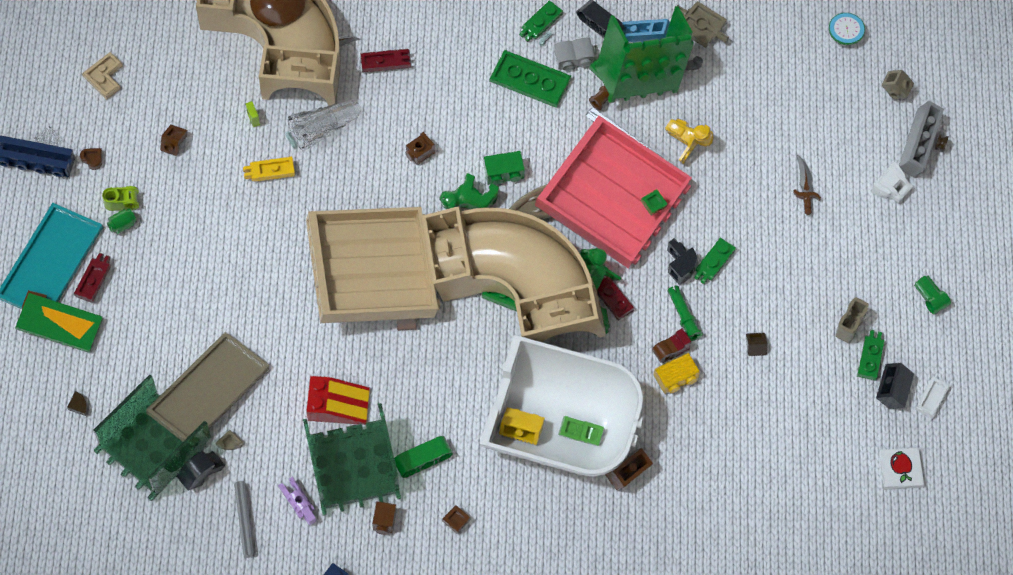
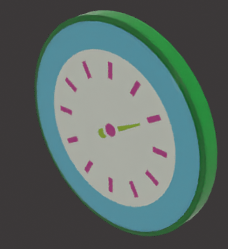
(846, 28)

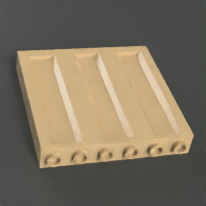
(371, 265)

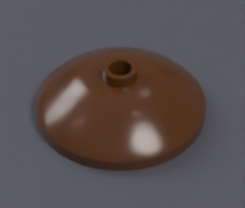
(277, 12)

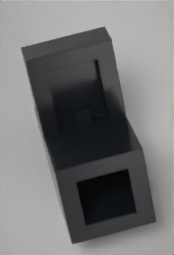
(684, 264)
(198, 468)

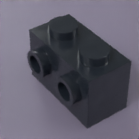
(895, 385)

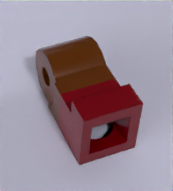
(672, 346)

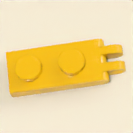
(269, 169)

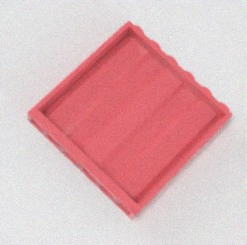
(602, 189)

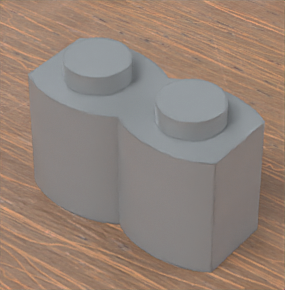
(574, 53)

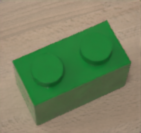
(503, 167)

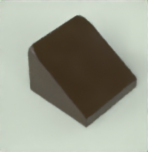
(756, 344)

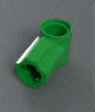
(934, 298)

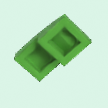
(581, 431)

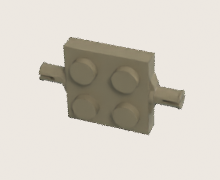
(704, 24)

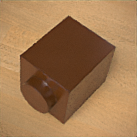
(384, 518)

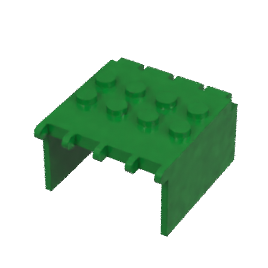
(645, 66)

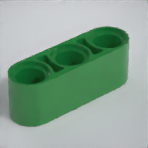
(423, 456)

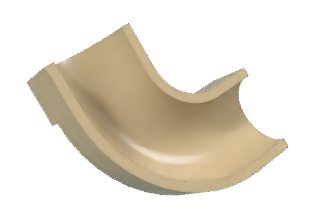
(294, 54)
(518, 258)

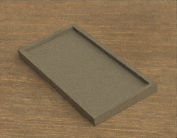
(208, 387)

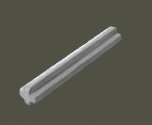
(244, 520)

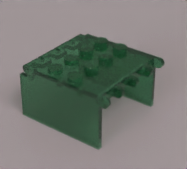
(143, 444)
(353, 464)

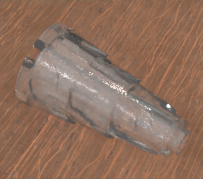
(321, 122)

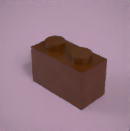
(629, 469)

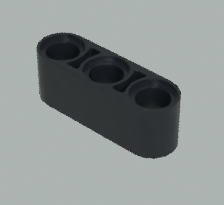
(596, 17)

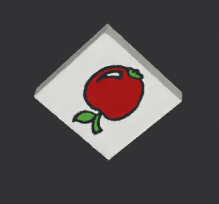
(901, 468)

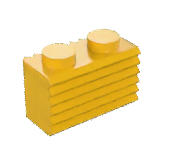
(676, 374)
(521, 425)

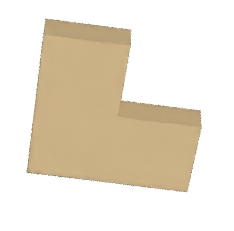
(99, 75)

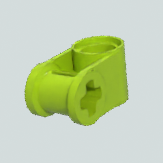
(122, 198)

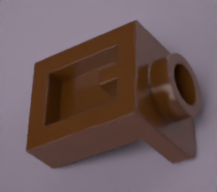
(172, 139)

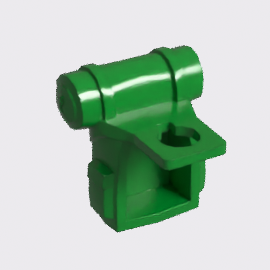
(594, 262)

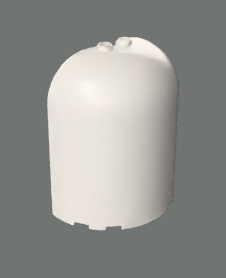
(569, 384)

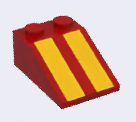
(337, 401)

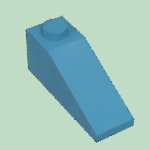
(646, 29)

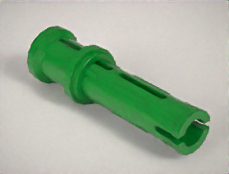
(687, 320)

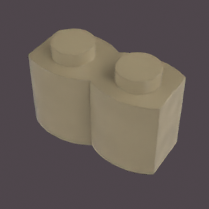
(852, 319)

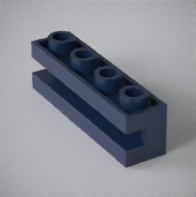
(36, 156)

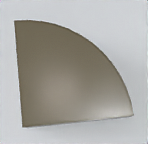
(229, 441)

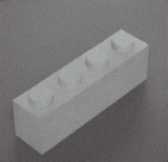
(921, 138)

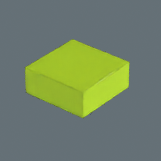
(252, 114)

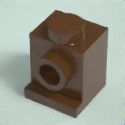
(417, 154)

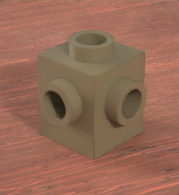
(897, 84)

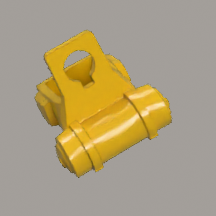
(689, 136)

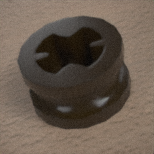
(941, 142)

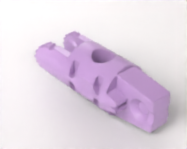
(302, 509)

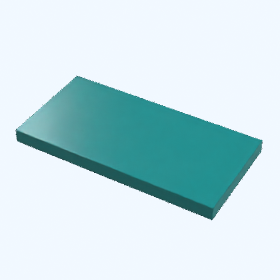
(50, 256)

